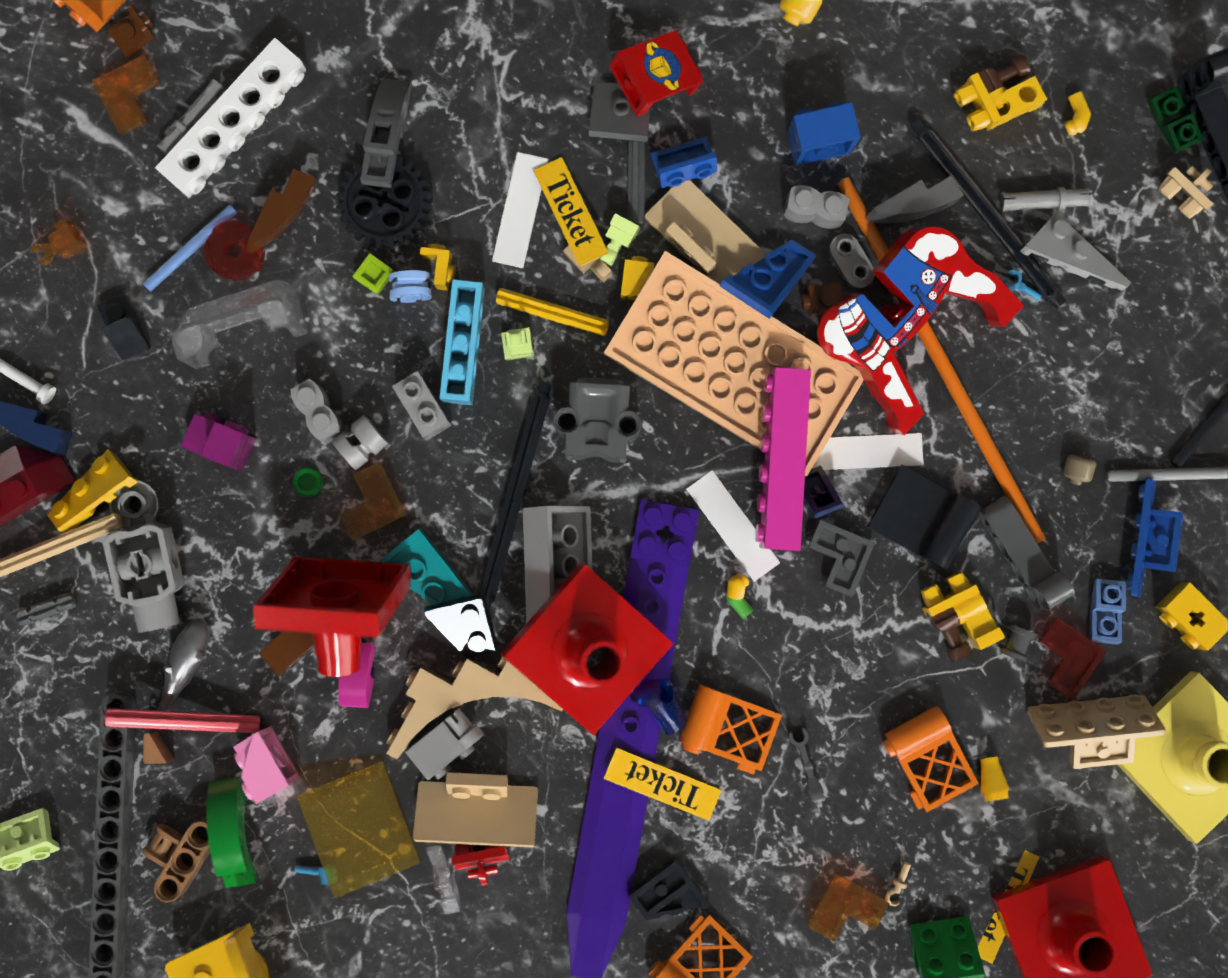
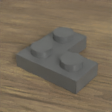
(849, 555)

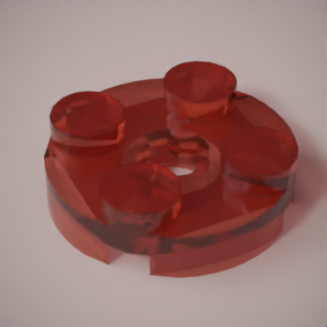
(226, 265)

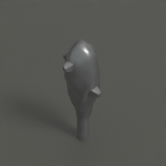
(184, 661)

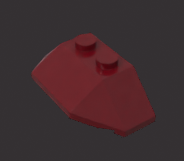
(29, 479)

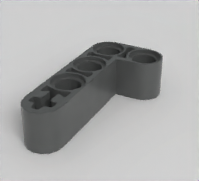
(1022, 553)

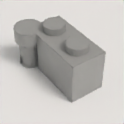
(443, 744)

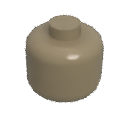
(1079, 469)

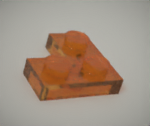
(118, 92)
(380, 507)
(845, 899)

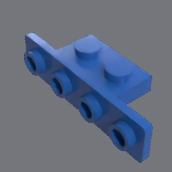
(1157, 539)

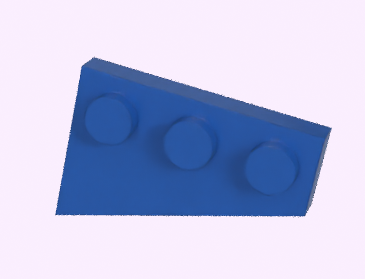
(770, 279)

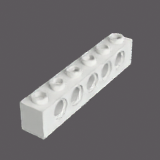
(232, 102)

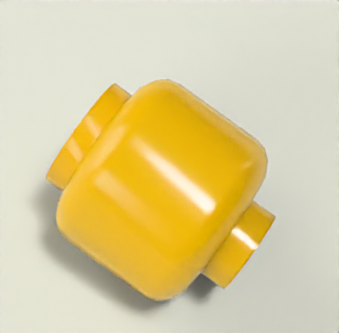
(800, 10)

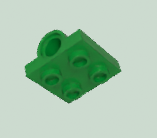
(946, 949)

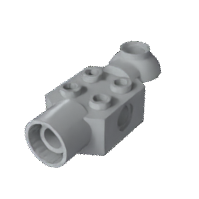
(144, 560)

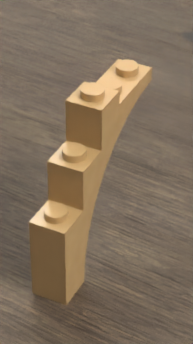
(472, 682)

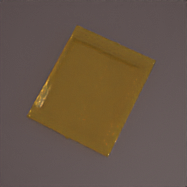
(358, 829)

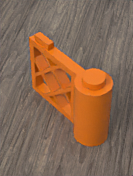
(707, 718)
(915, 739)
(674, 969)

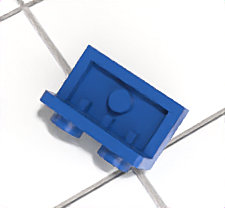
(684, 162)

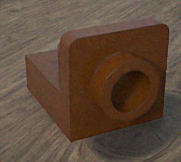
(132, 32)
(820, 298)

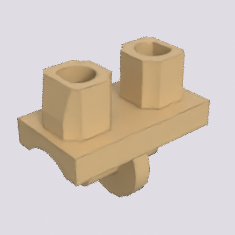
(1197, 200)

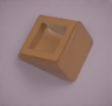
(155, 749)

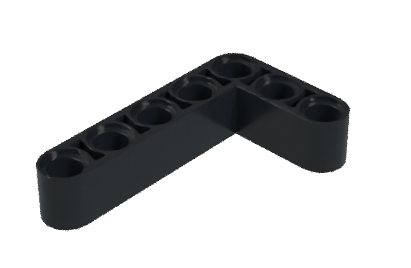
(1205, 98)

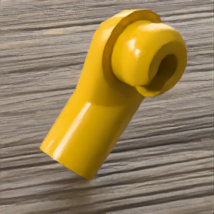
(1081, 114)

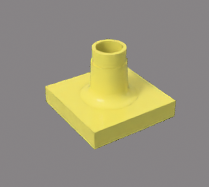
(1174, 765)

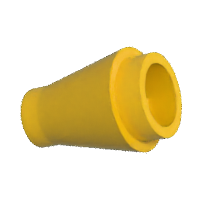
(993, 780)

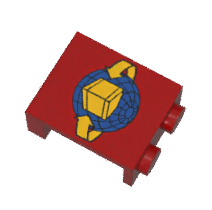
(655, 71)

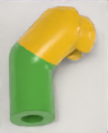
(735, 595)

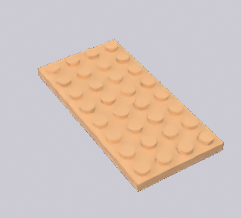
(717, 351)

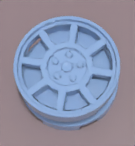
(410, 286)

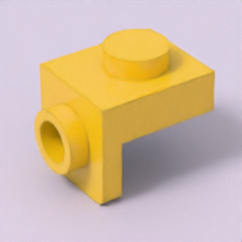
(444, 270)

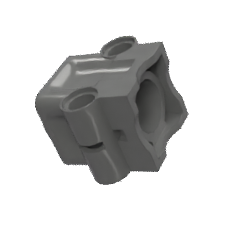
(598, 409)

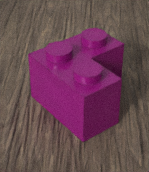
(220, 443)

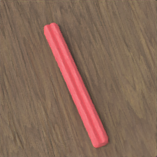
(182, 720)

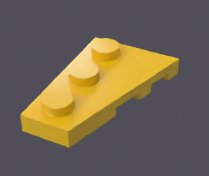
(94, 487)

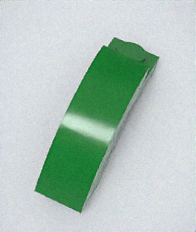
(227, 832)

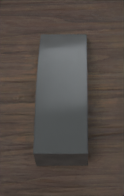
(917, 202)

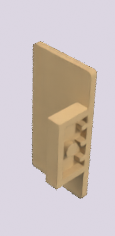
(703, 232)
(1098, 729)
(476, 811)

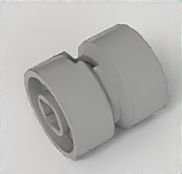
(369, 436)

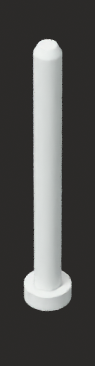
(44, 392)

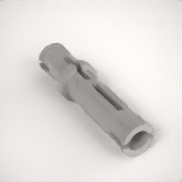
(192, 115)
(1056, 199)

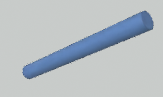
(188, 249)

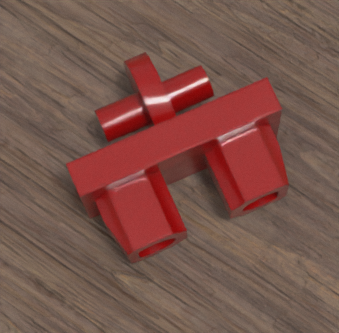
(467, 858)

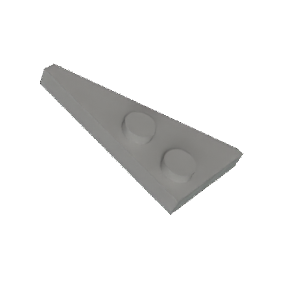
(1068, 249)

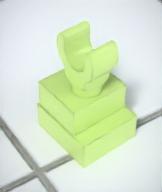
(621, 233)
(517, 344)

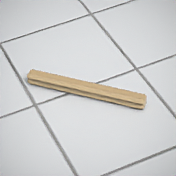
(60, 543)

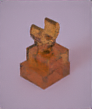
(63, 242)

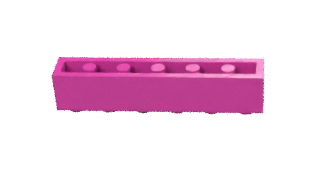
(784, 459)

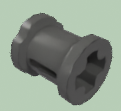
(1018, 643)

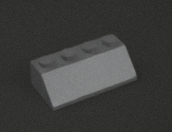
(553, 547)

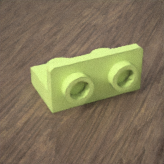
(26, 839)

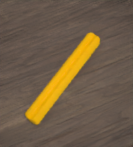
(552, 311)

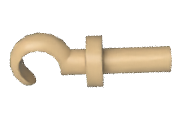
(899, 884)

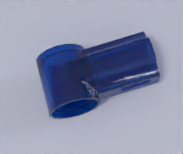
(659, 698)

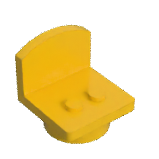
(221, 958)

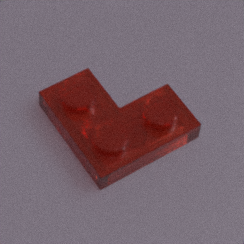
(1078, 657)

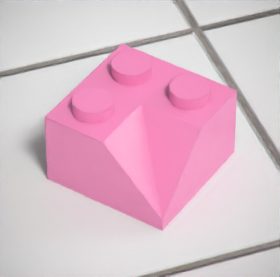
(264, 765)

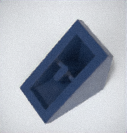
(820, 494)

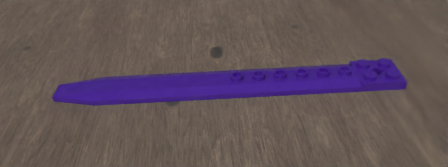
(613, 812)

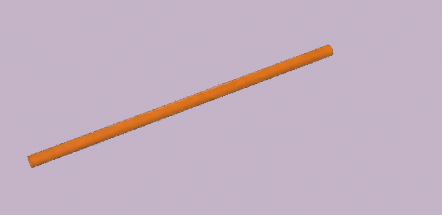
(949, 375)

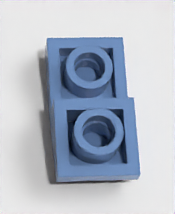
(1106, 611)

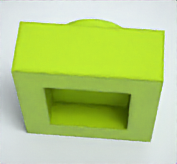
(373, 274)

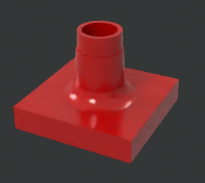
(335, 603)
(563, 633)
(1058, 912)

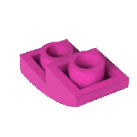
(357, 688)

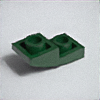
(1173, 120)

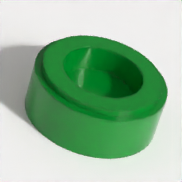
(308, 482)

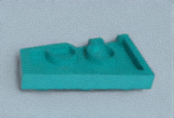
(430, 571)

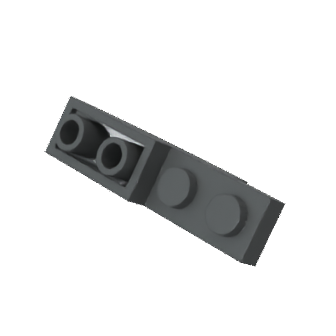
(384, 132)

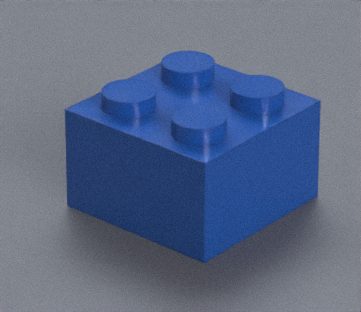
(823, 133)

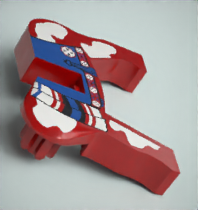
(918, 273)

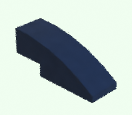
(30, 426)

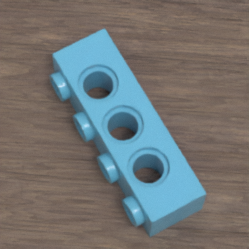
(462, 342)

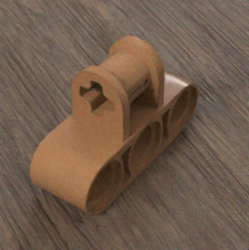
(167, 851)

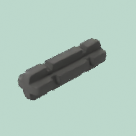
(46, 609)

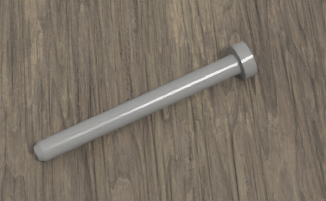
(1168, 474)

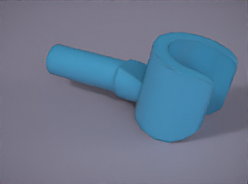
(1021, 286)
(313, 871)

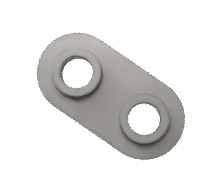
(850, 261)

